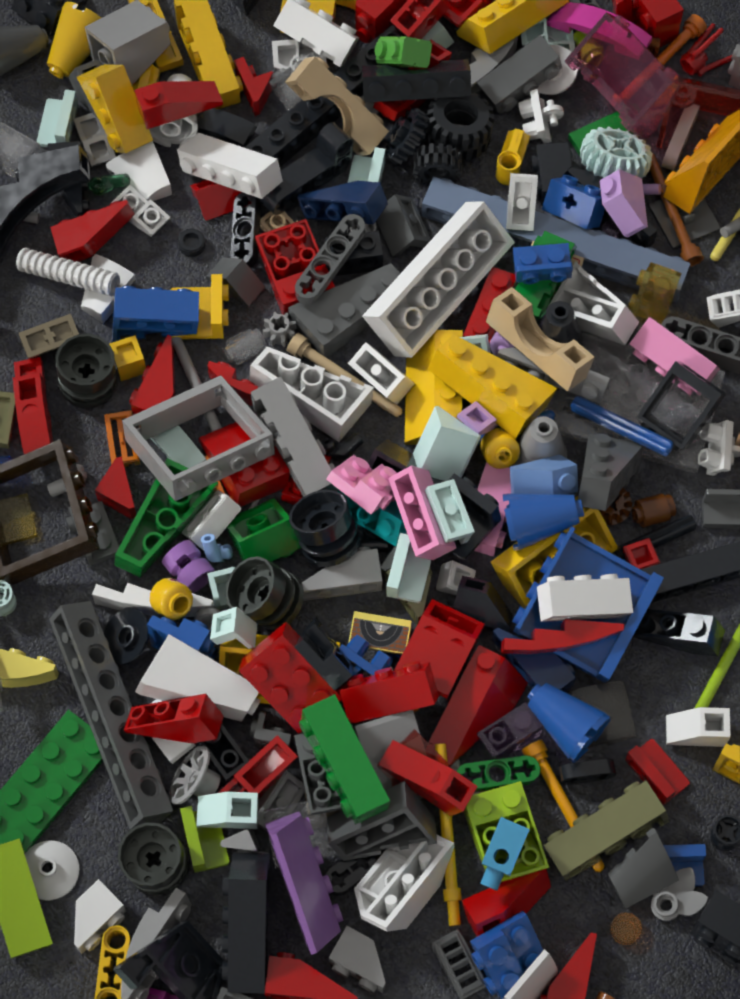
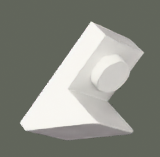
(521, 202)

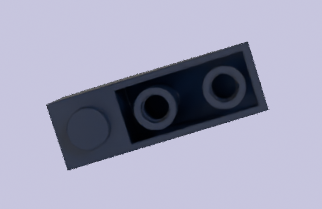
(336, 202)

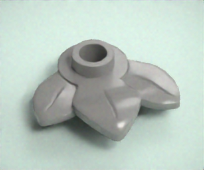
(681, 895)

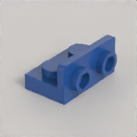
(542, 263)

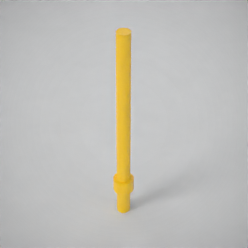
(452, 893)

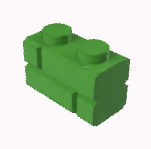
(403, 52)

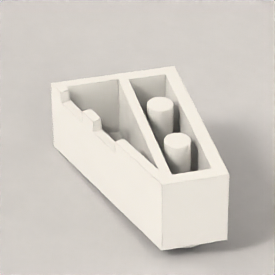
(317, 31)

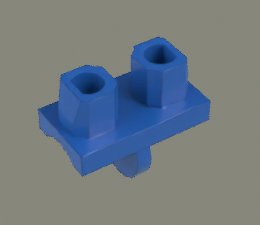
(355, 651)

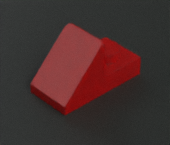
(254, 87)

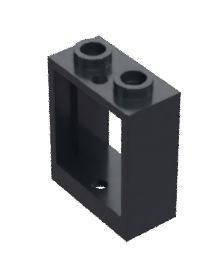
(696, 381)

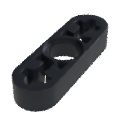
(239, 220)

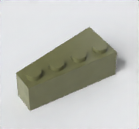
(606, 829)

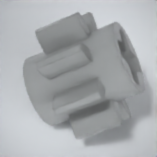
(279, 329)

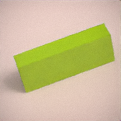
(20, 908)

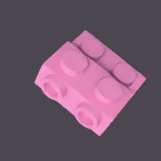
(362, 484)

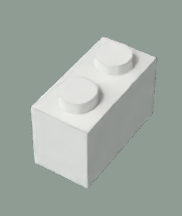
(381, 373)

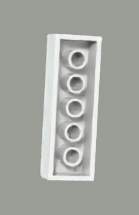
(438, 279)

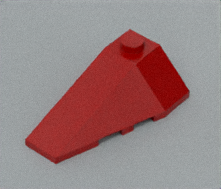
(483, 695)

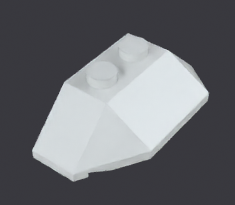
(402, 883)

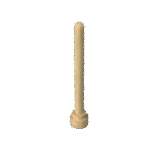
(301, 347)

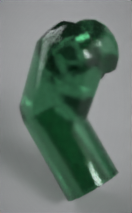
(108, 182)

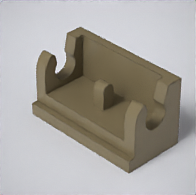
(47, 336)

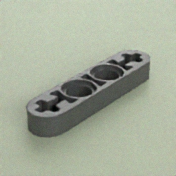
(326, 257)

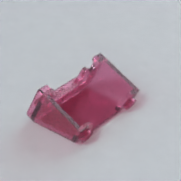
(625, 74)

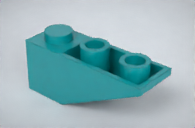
(383, 523)

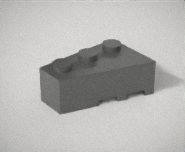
(607, 469)

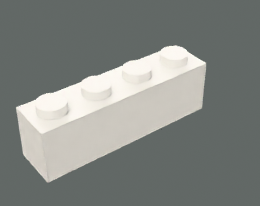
(230, 165)

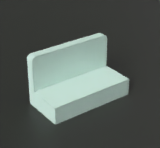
(58, 119)
(368, 168)
(450, 511)
(407, 573)

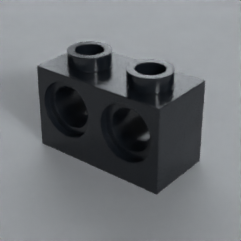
(364, 258)

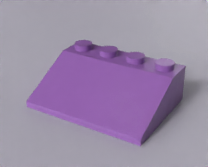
(304, 881)

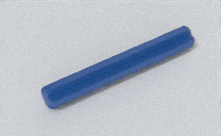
(622, 426)

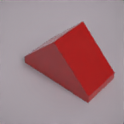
(115, 490)

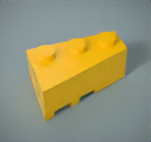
(115, 106)

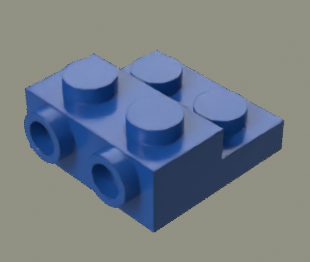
(191, 633)
(506, 953)

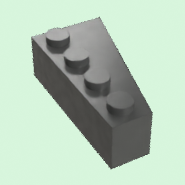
(339, 311)

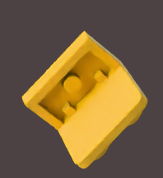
(211, 309)

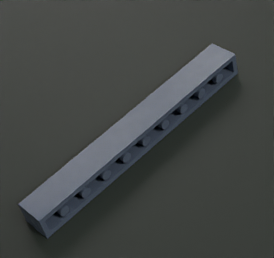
(603, 254)

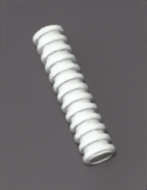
(68, 271)

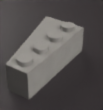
(293, 436)

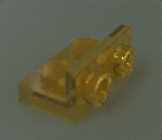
(655, 292)

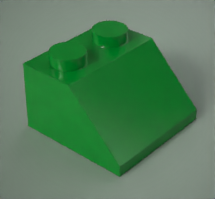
(263, 532)

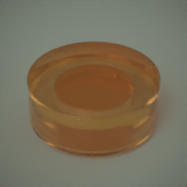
(625, 928)

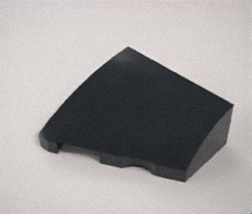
(324, 655)

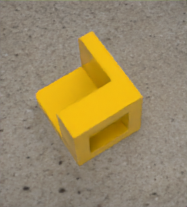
(128, 358)

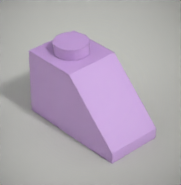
(624, 201)

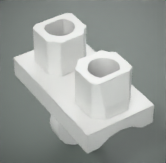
(536, 107)
(721, 447)

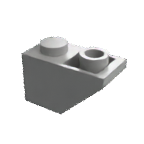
(358, 957)

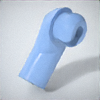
(215, 552)

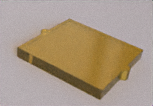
(17, 519)

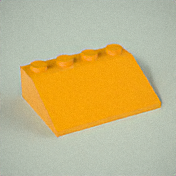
(706, 166)

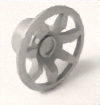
(198, 779)

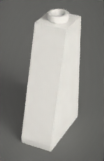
(185, 672)

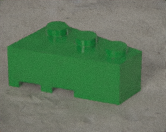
(542, 292)

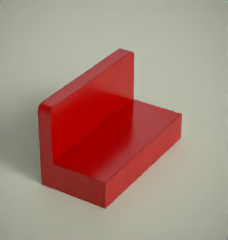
(214, 198)
(658, 770)

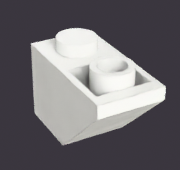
(699, 727)
(94, 914)

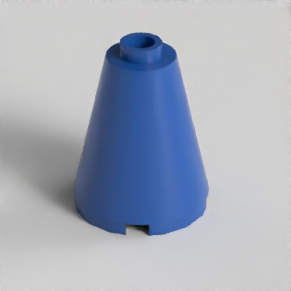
(539, 516)
(567, 719)

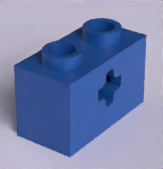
(574, 202)

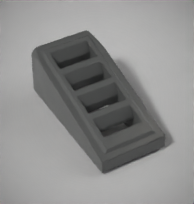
(462, 948)

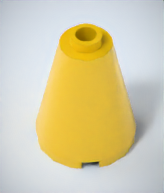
(70, 41)

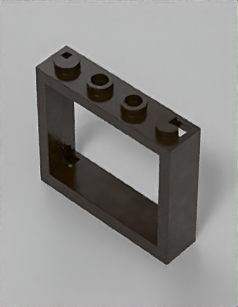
(80, 507)

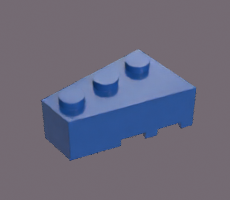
(154, 311)

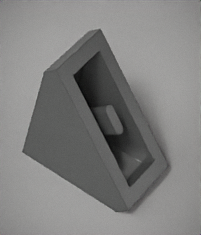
(242, 281)

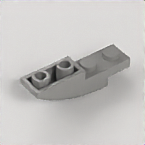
(483, 62)
(590, 388)
(150, 928)

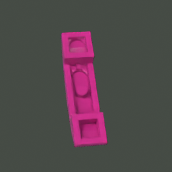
(584, 18)

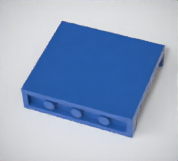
(581, 557)

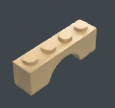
(314, 80)
(514, 320)

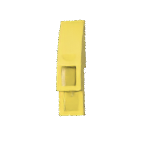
(24, 671)

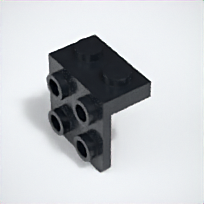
(42, 12)
(482, 512)

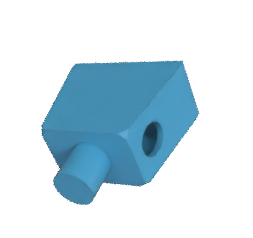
(509, 838)

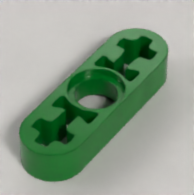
(516, 762)

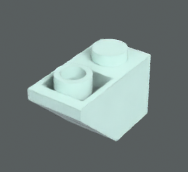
(228, 810)

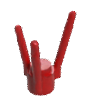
(695, 59)

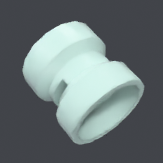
(7, 599)

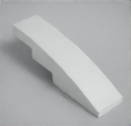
(139, 598)

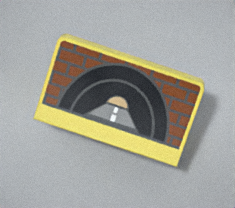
(382, 632)

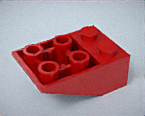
(285, 257)
(445, 641)

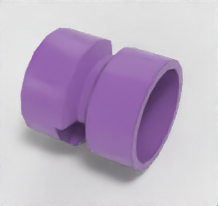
(186, 563)

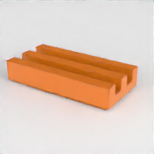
(118, 417)

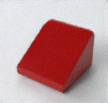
(641, 554)

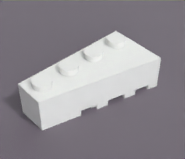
(324, 398)

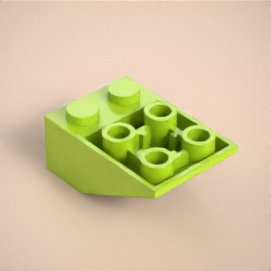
(510, 803)

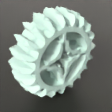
(615, 149)

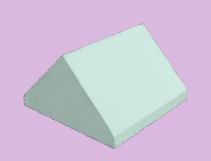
(445, 445)

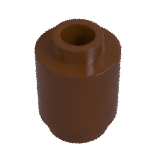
(653, 509)

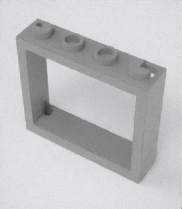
(184, 408)

